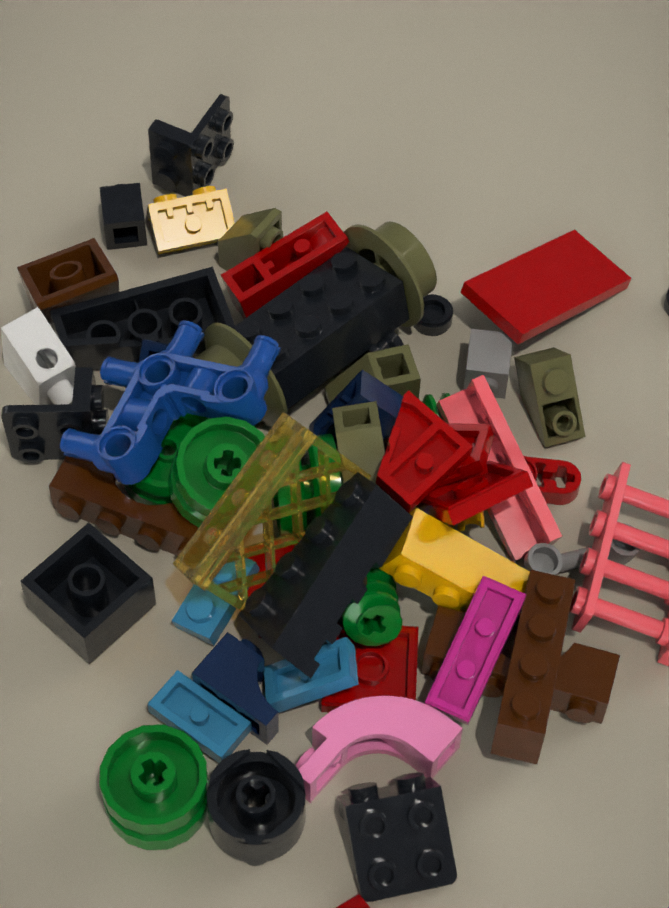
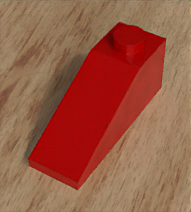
(283, 263)

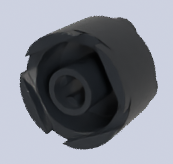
(256, 779)

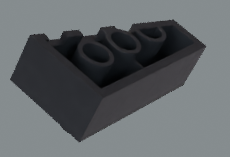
(152, 312)
(325, 572)

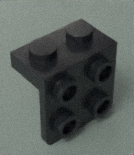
(187, 159)
(37, 429)
(398, 836)

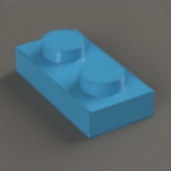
(206, 614)
(289, 687)
(200, 715)

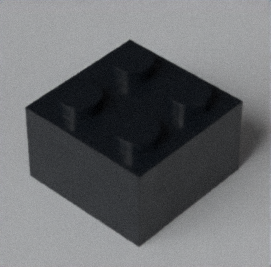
(89, 592)

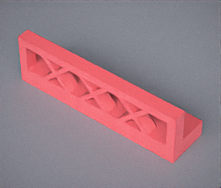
(525, 516)

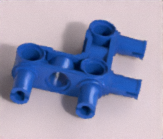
(162, 391)

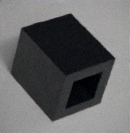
(123, 216)

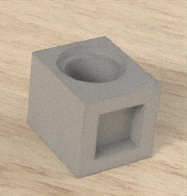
(489, 356)

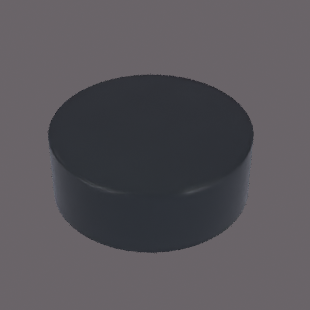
(436, 316)

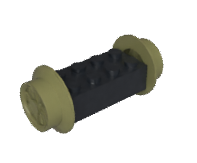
(332, 313)

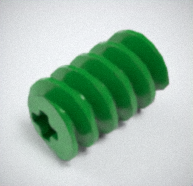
(377, 615)

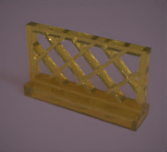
(249, 503)

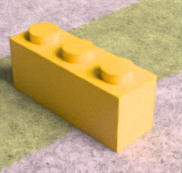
(447, 563)

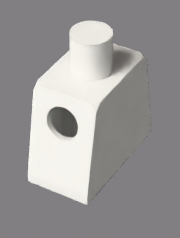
(38, 359)

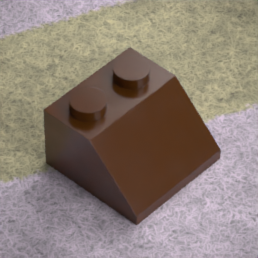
(68, 277)

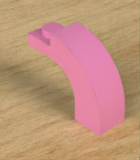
(382, 726)

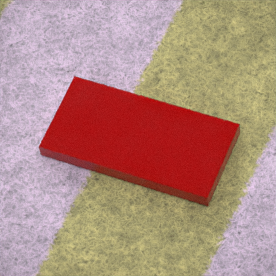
(545, 286)

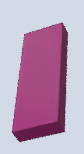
(475, 650)

